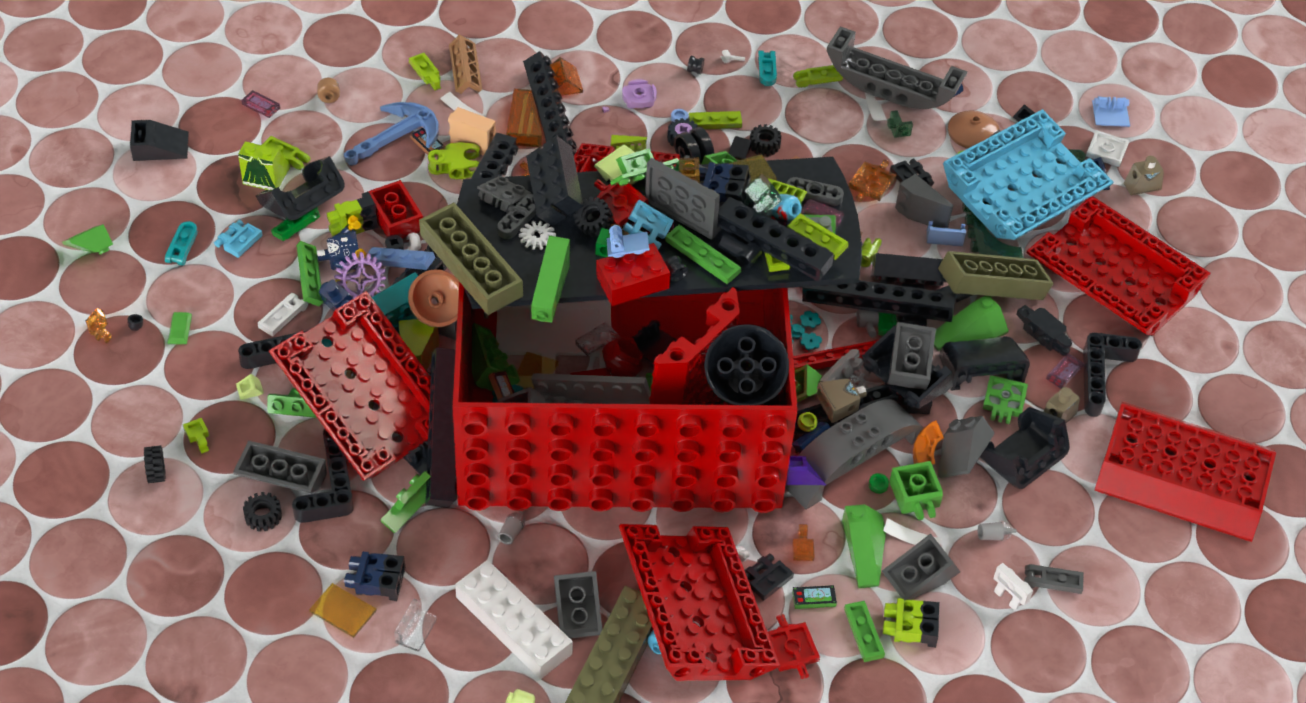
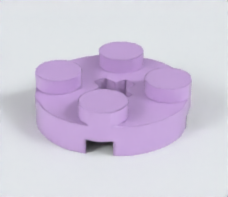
(647, 96)

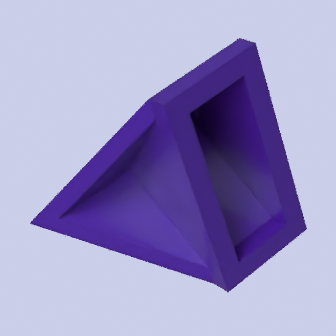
(802, 473)

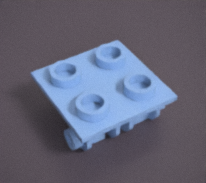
(1111, 112)
(620, 245)

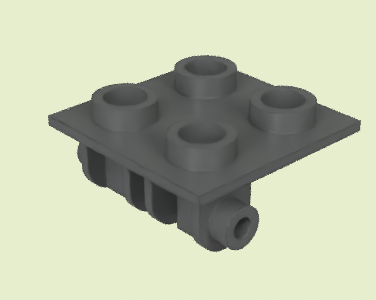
(502, 193)

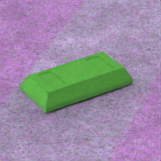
(179, 328)

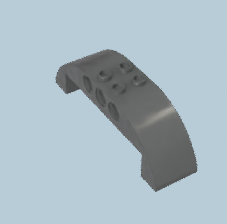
(891, 79)
(853, 443)

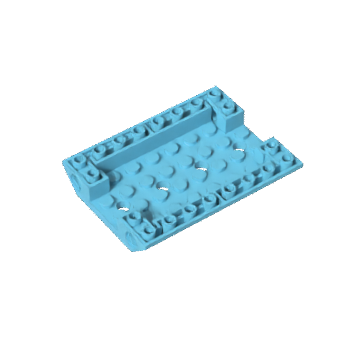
(1008, 162)

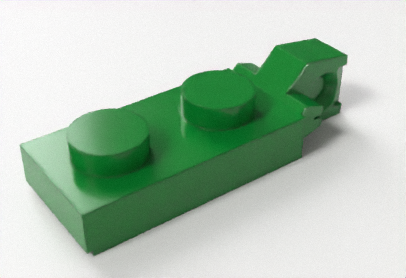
(288, 228)

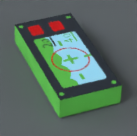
(814, 597)

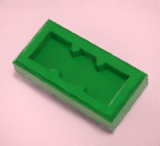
(885, 322)

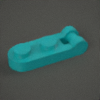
(767, 67)
(181, 243)

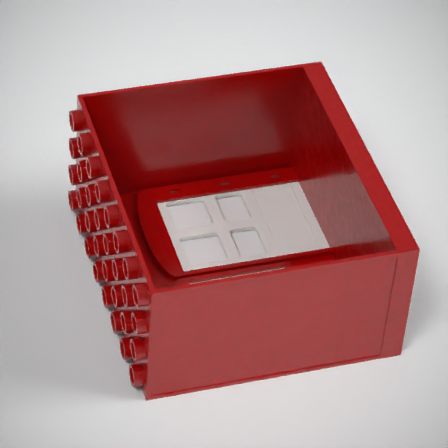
(619, 451)

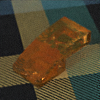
(690, 168)

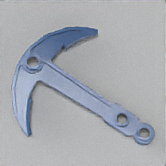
(417, 116)

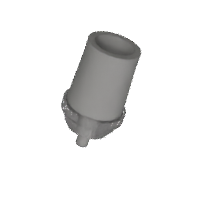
(513, 525)
(995, 531)

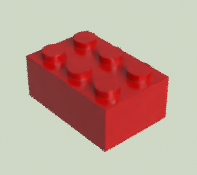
(396, 210)
(633, 275)

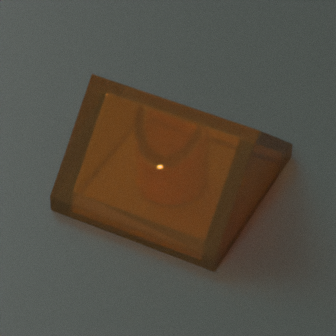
(566, 77)

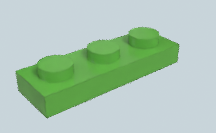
(864, 631)

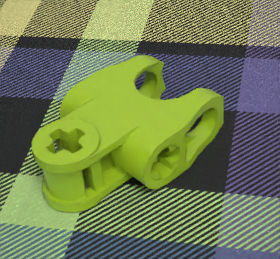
(454, 160)

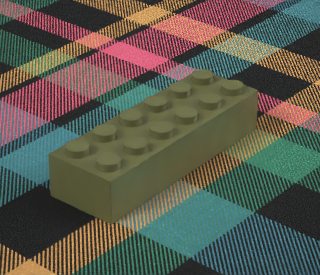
(471, 258)
(995, 275)

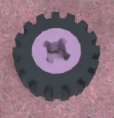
(678, 127)

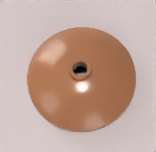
(971, 127)
(436, 285)

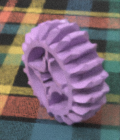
(360, 268)

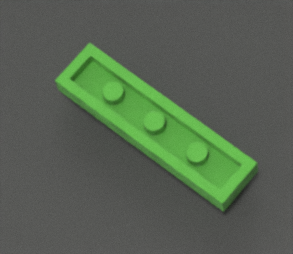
(703, 254)
(309, 273)

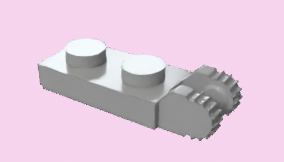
(844, 367)

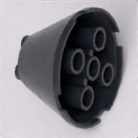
(746, 365)

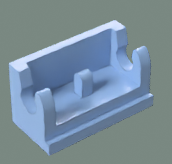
(945, 236)

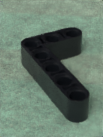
(1096, 350)
(257, 353)
(327, 504)

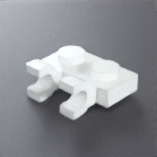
(1013, 584)

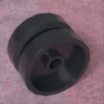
(694, 144)

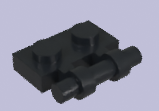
(904, 171)
(771, 579)

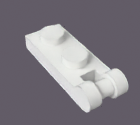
(282, 314)

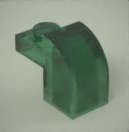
(763, 194)

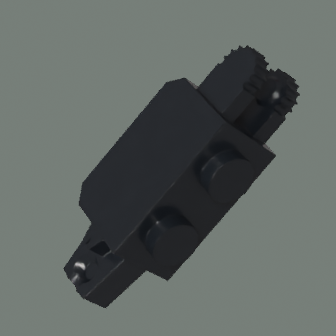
(1045, 329)

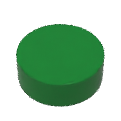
(878, 483)

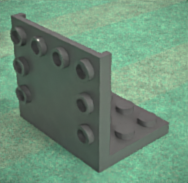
(682, 198)

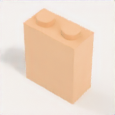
(471, 128)

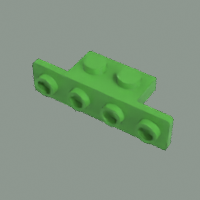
(635, 166)
(288, 404)
(407, 504)

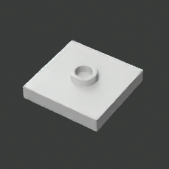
(1107, 147)

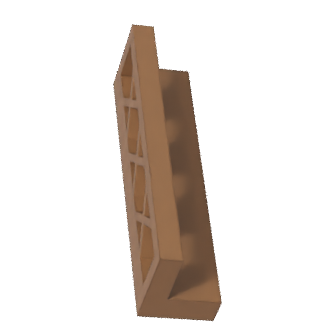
(461, 62)

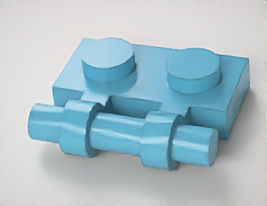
(651, 220)
(241, 241)

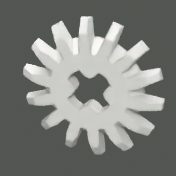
(532, 240)

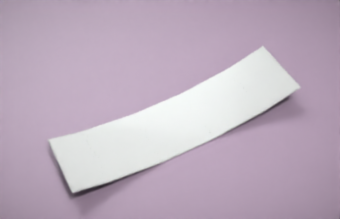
(453, 102)
(875, 108)
(905, 534)

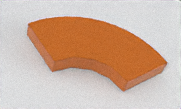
(926, 442)

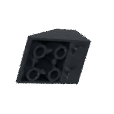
(157, 141)

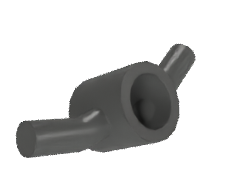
(867, 319)

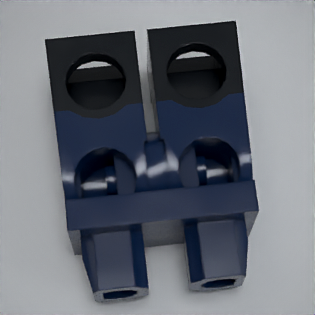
(726, 180)
(376, 574)

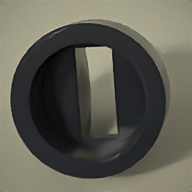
(135, 322)

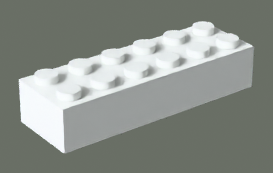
(514, 619)

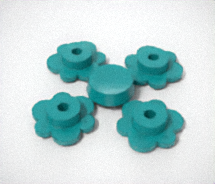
(810, 320)

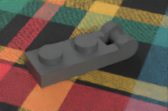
(1054, 578)

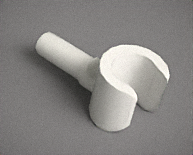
(726, 58)

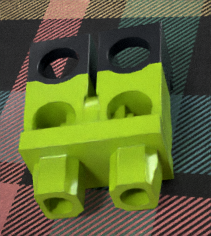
(362, 208)
(913, 621)

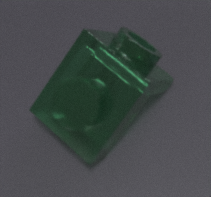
(899, 128)

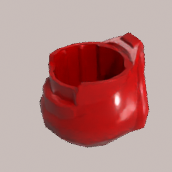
(623, 357)

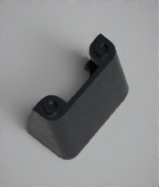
(321, 184)
(984, 358)
(878, 360)
(1030, 450)

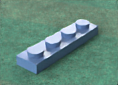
(402, 258)

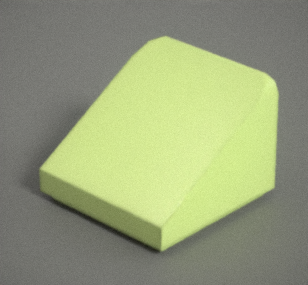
(249, 387)

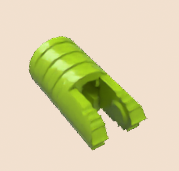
(868, 250)

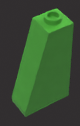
(551, 279)

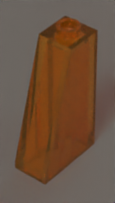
(523, 120)

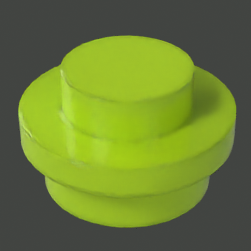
(807, 421)

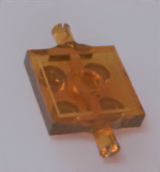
(872, 181)

